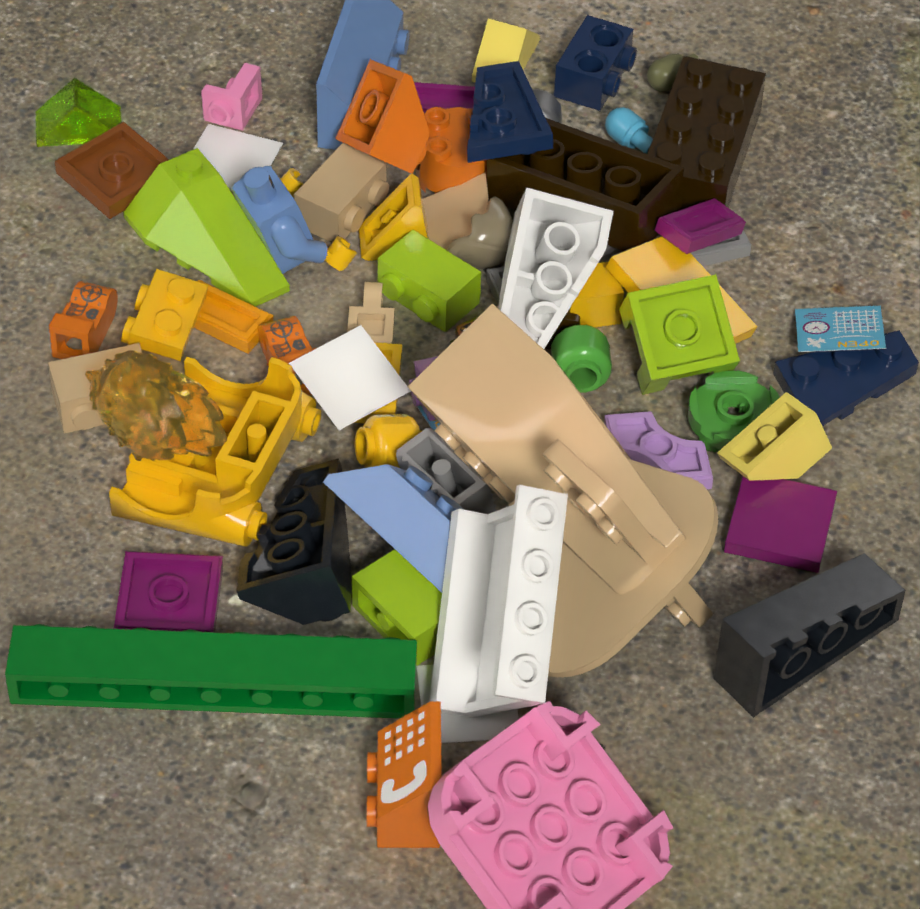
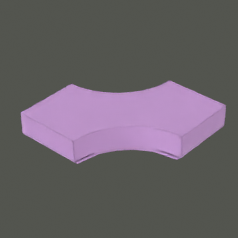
(652, 445)

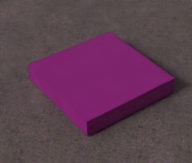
(781, 522)
(169, 592)

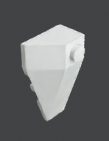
(550, 260)

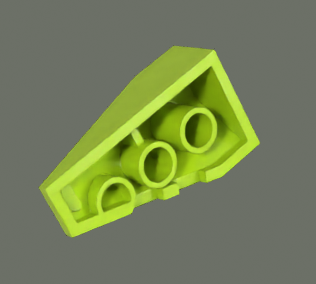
(199, 221)

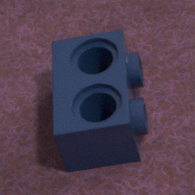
(594, 63)

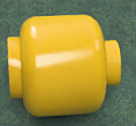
(382, 436)

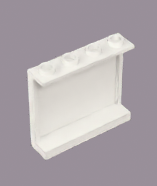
(499, 605)

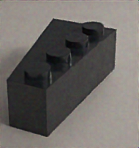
(803, 631)

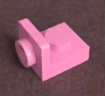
(237, 102)

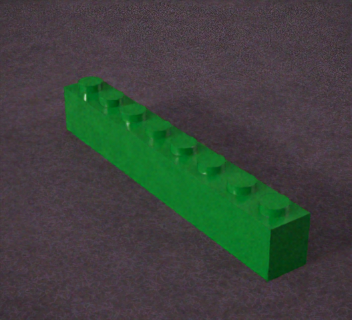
(211, 671)

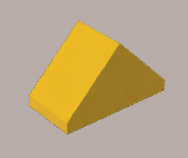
(393, 219)

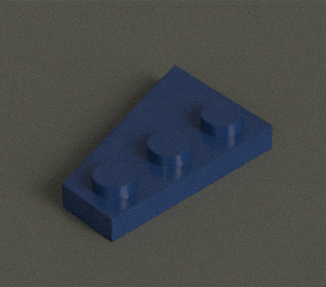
(505, 115)
(841, 379)

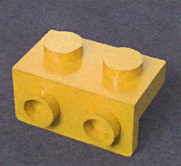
(165, 314)

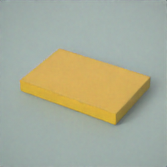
(662, 264)

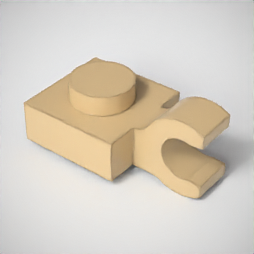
(373, 316)

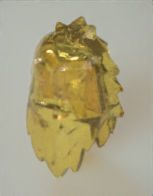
(154, 408)

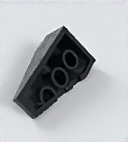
(303, 554)

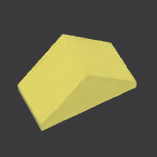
(505, 44)

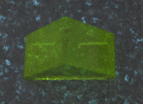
(75, 116)

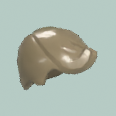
(489, 237)

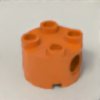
(446, 153)

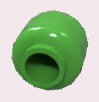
(583, 356)

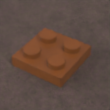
(110, 168)

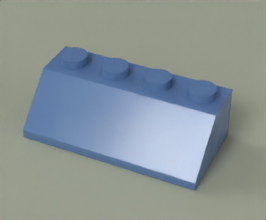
(362, 33)

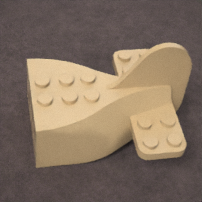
(628, 526)

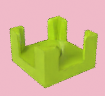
(680, 331)

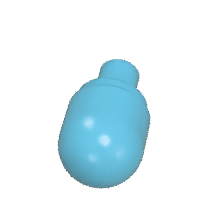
(628, 129)

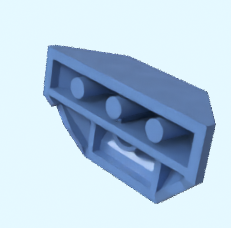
(401, 512)

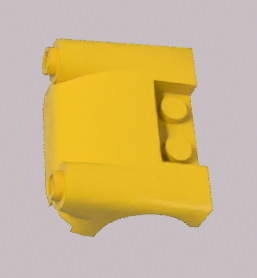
(222, 492)

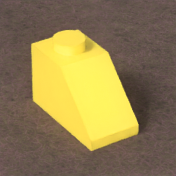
(778, 442)

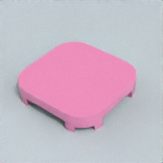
(548, 819)

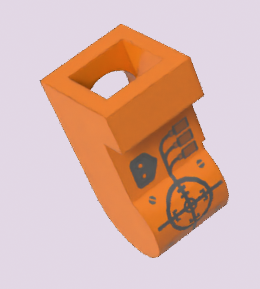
(83, 318)
(284, 341)

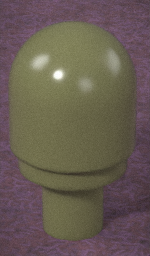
(663, 71)

